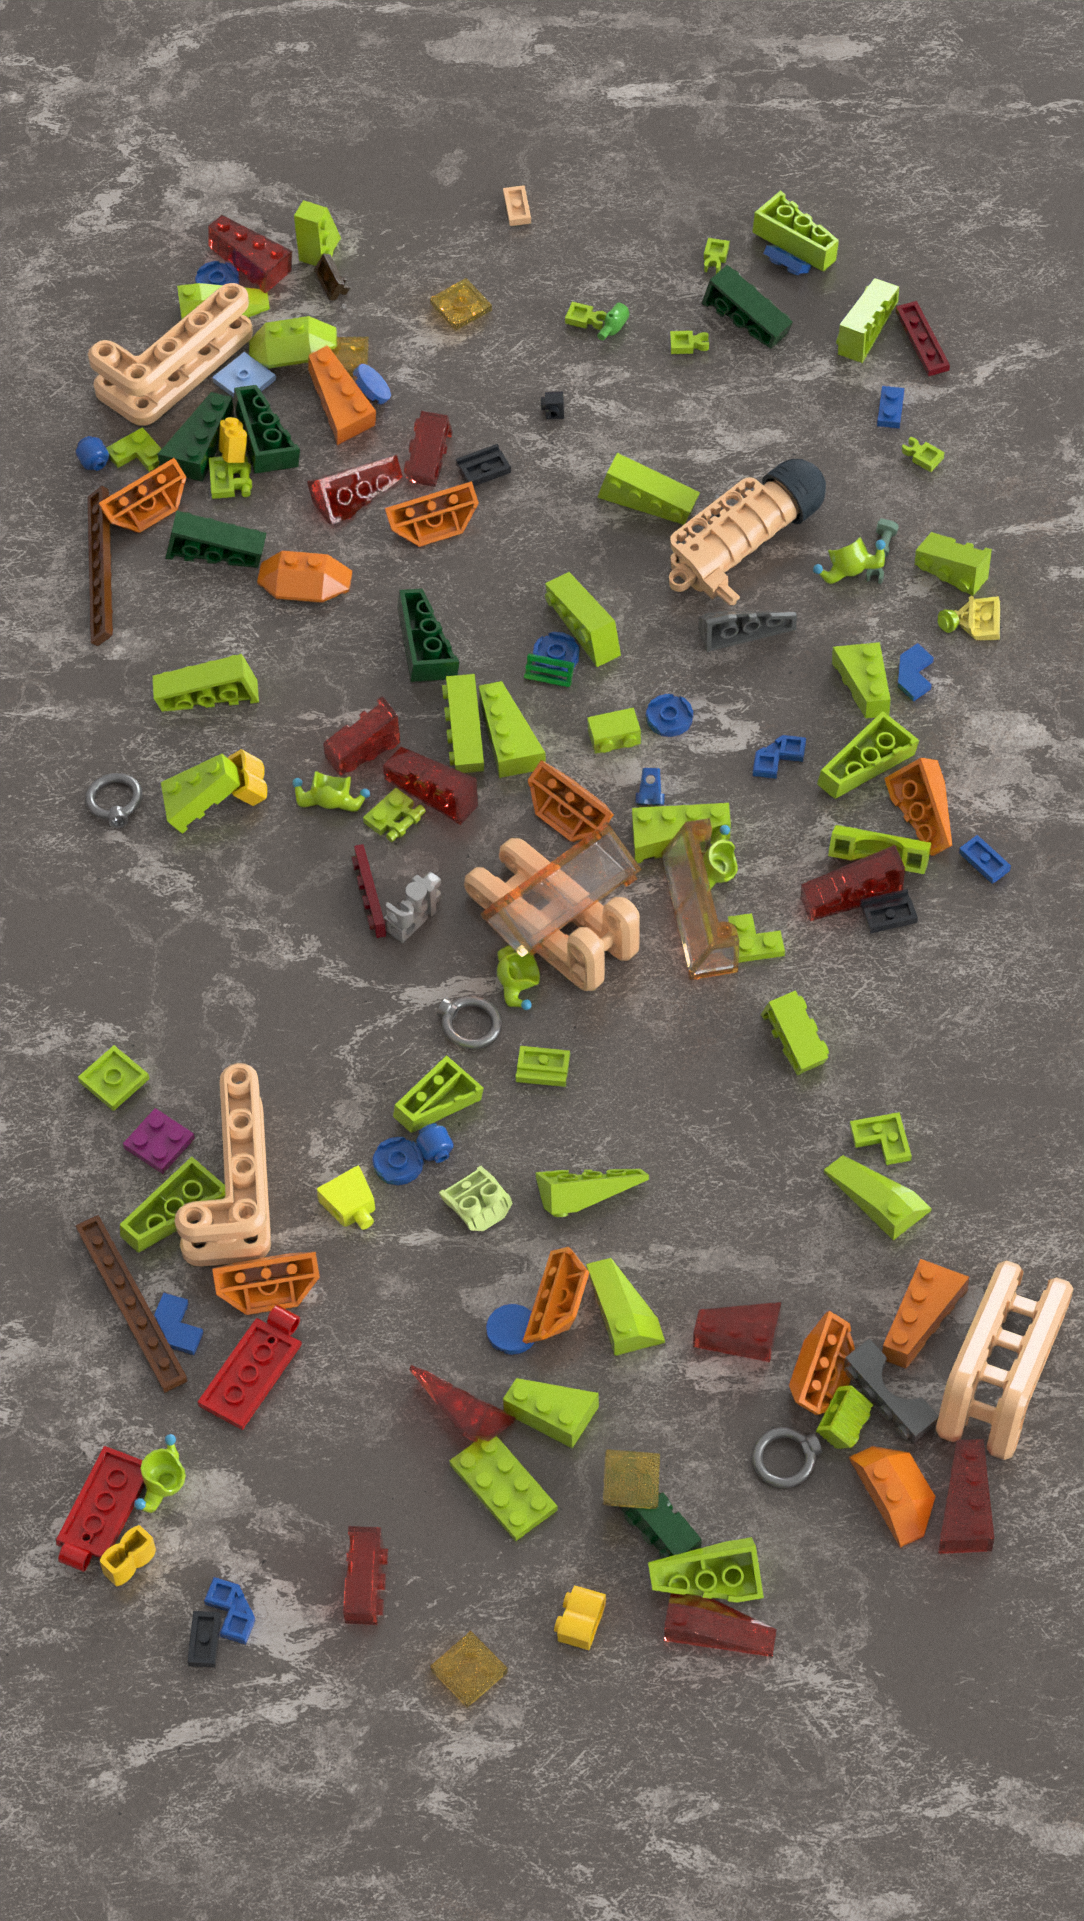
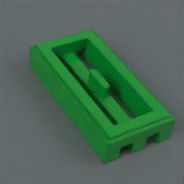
(549, 679)

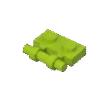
(222, 478)
(389, 811)

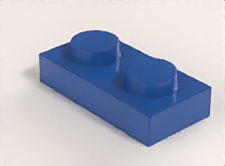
(780, 256)
(890, 407)
(984, 859)

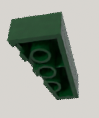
(746, 307)
(198, 437)
(267, 440)
(214, 541)
(425, 646)
(663, 1528)

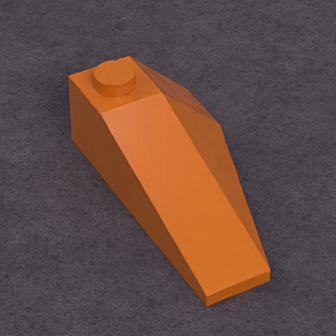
(923, 800)

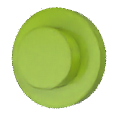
(948, 620)

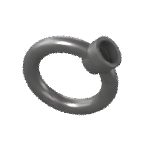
(116, 815)
(448, 1010)
(809, 1446)

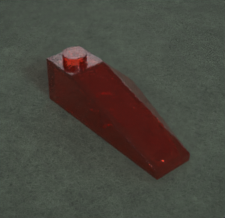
(347, 491)
(463, 1409)
(716, 1625)

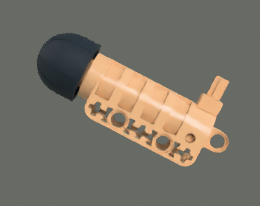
(787, 496)

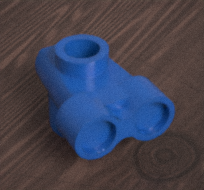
(650, 793)

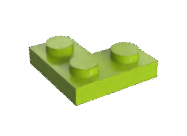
(135, 445)
(753, 945)
(887, 1132)

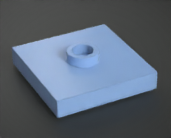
(243, 372)

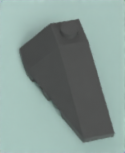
(737, 627)

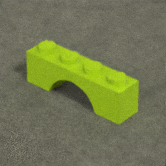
(856, 843)

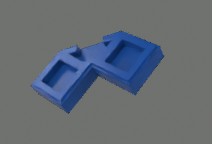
(910, 665)
(783, 748)
(169, 1318)
(230, 1598)

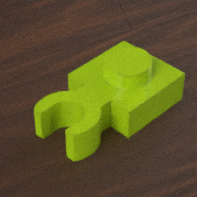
(715, 253)
(582, 315)
(684, 342)
(925, 455)

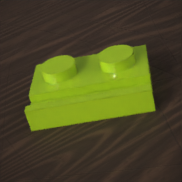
(542, 1066)

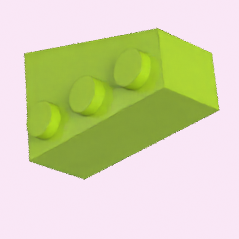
(796, 1032)

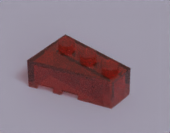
(428, 448)
(363, 740)
(739, 1330)
(364, 1576)

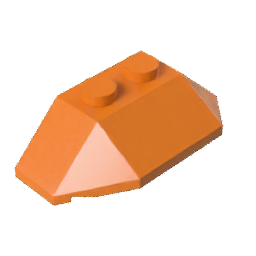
(146, 499)
(434, 515)
(304, 576)
(566, 803)
(267, 1281)
(557, 1296)
(821, 1364)
(896, 1490)

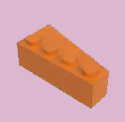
(340, 397)
(923, 1308)

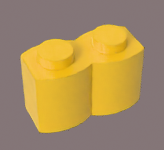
(232, 440)
(251, 775)
(123, 1558)
(581, 1617)

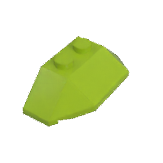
(290, 341)

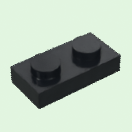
(204, 1639)

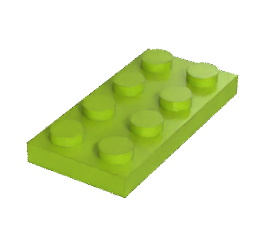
(503, 1486)

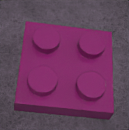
(158, 1141)

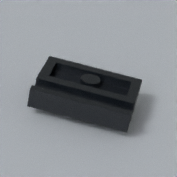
(483, 465)
(888, 911)

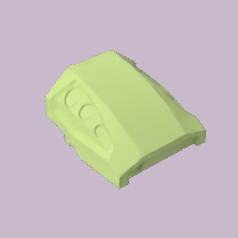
(478, 1200)

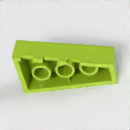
(795, 232)
(866, 320)
(647, 490)
(206, 684)
(464, 722)
(509, 734)
(869, 754)
(657, 826)
(156, 1215)

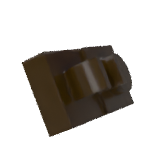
(330, 278)

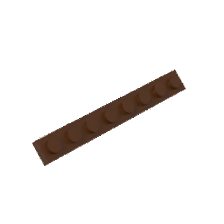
(99, 569)
(131, 1304)

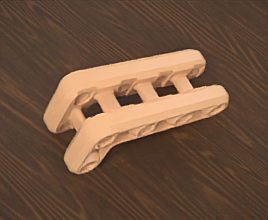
(157, 379)
(600, 929)
(244, 1211)
(1021, 1380)

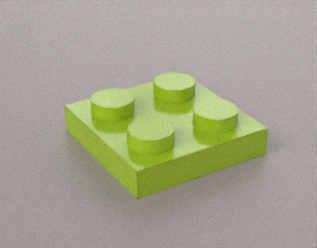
(113, 1078)

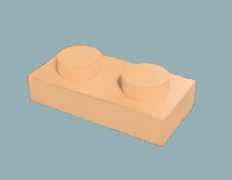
(517, 205)

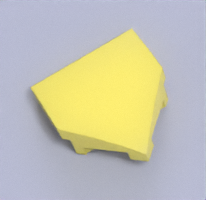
(981, 618)

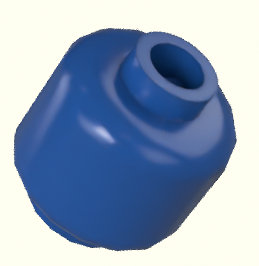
(92, 453)
(434, 1143)

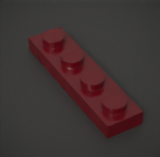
(922, 338)
(370, 899)

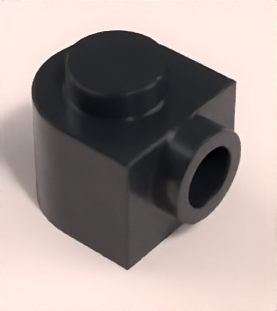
(553, 404)

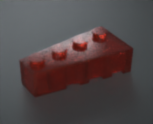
(250, 252)
(433, 783)
(845, 887)
(968, 1505)

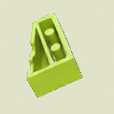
(314, 232)
(953, 562)
(864, 675)
(197, 789)
(437, 1095)
(551, 1408)

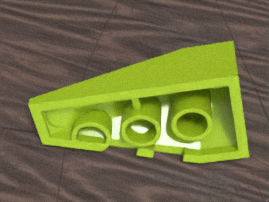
(194, 294)
(570, 1193)
(882, 1199)
(624, 1312)
(715, 1571)

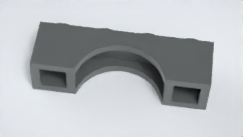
(912, 1416)

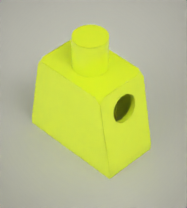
(348, 1199)

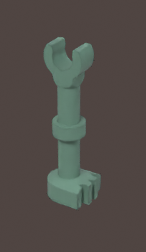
(887, 529)

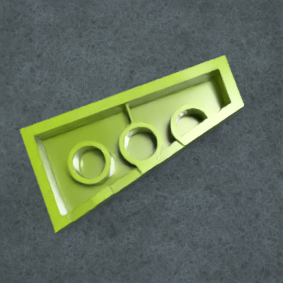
(584, 618)

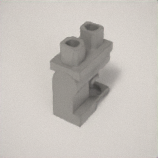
(419, 903)

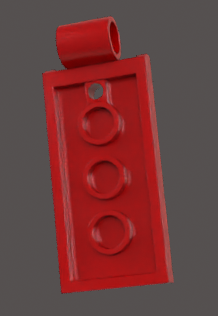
(252, 1368)
(100, 1508)

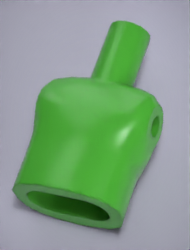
(614, 321)

